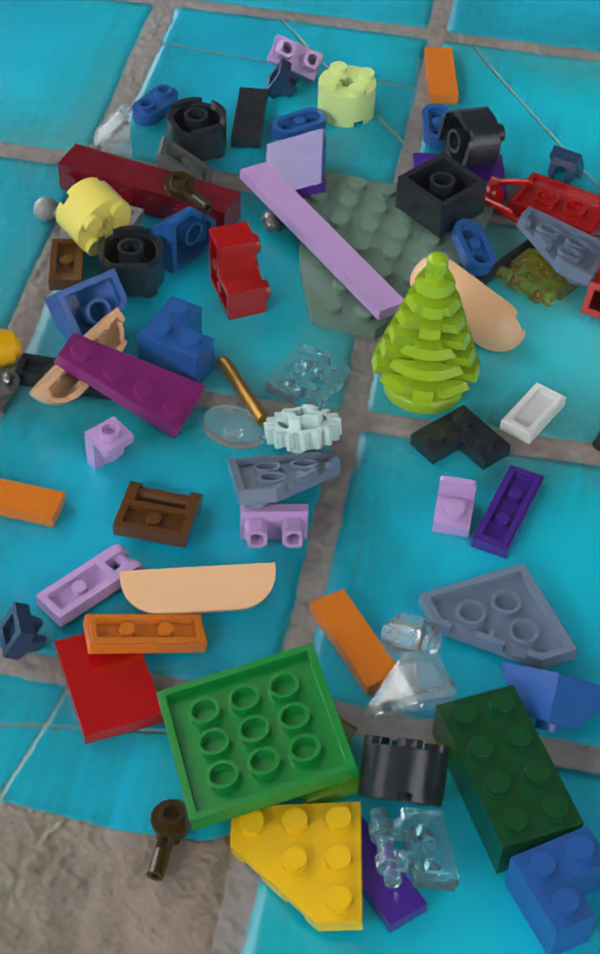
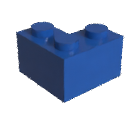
(176, 341)
(552, 887)

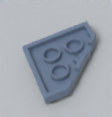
(562, 245)
(277, 477)
(501, 615)

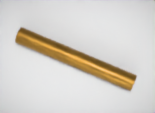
(243, 390)

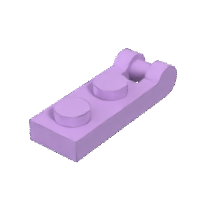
(86, 585)

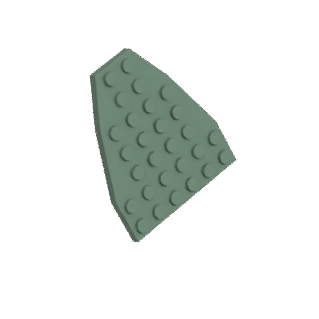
(382, 235)

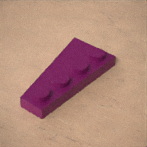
(138, 386)

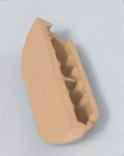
(487, 313)
(60, 386)
(198, 588)

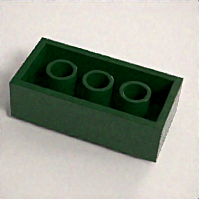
(504, 774)

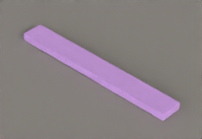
(322, 240)

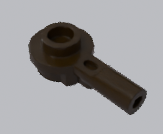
(181, 187)
(170, 824)

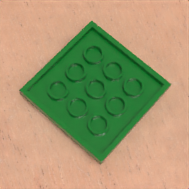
(255, 736)

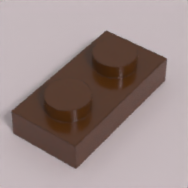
(65, 264)

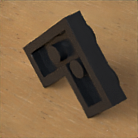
(462, 432)

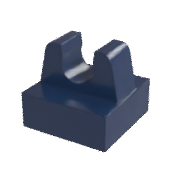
(282, 80)
(567, 162)
(20, 631)

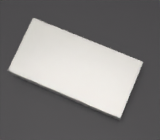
(532, 413)

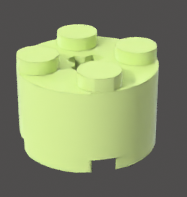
(347, 94)

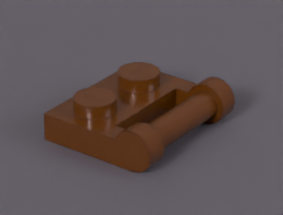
(157, 515)

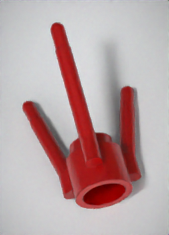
(495, 195)

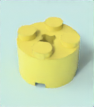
(91, 213)

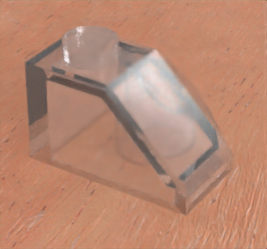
(114, 134)
(410, 686)

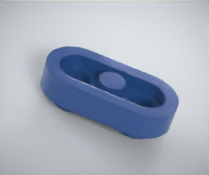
(154, 105)
(298, 123)
(430, 124)
(473, 247)

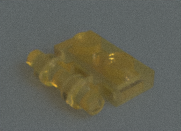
(535, 278)

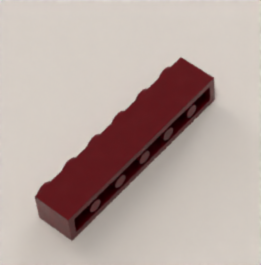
(143, 184)

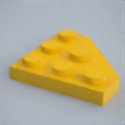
(308, 858)

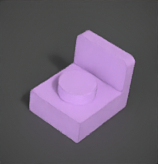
(106, 442)
(454, 506)

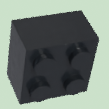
(440, 194)

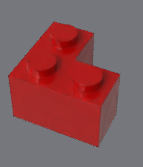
(236, 270)

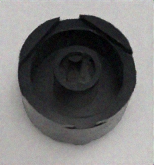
(198, 127)
(472, 137)
(136, 259)
(403, 770)

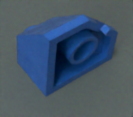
(183, 237)
(86, 303)
(553, 697)

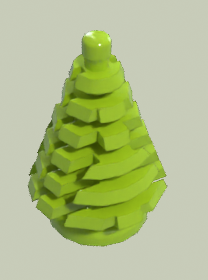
(428, 344)

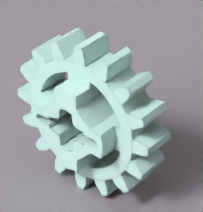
(302, 428)

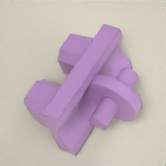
(303, 59)
(274, 522)

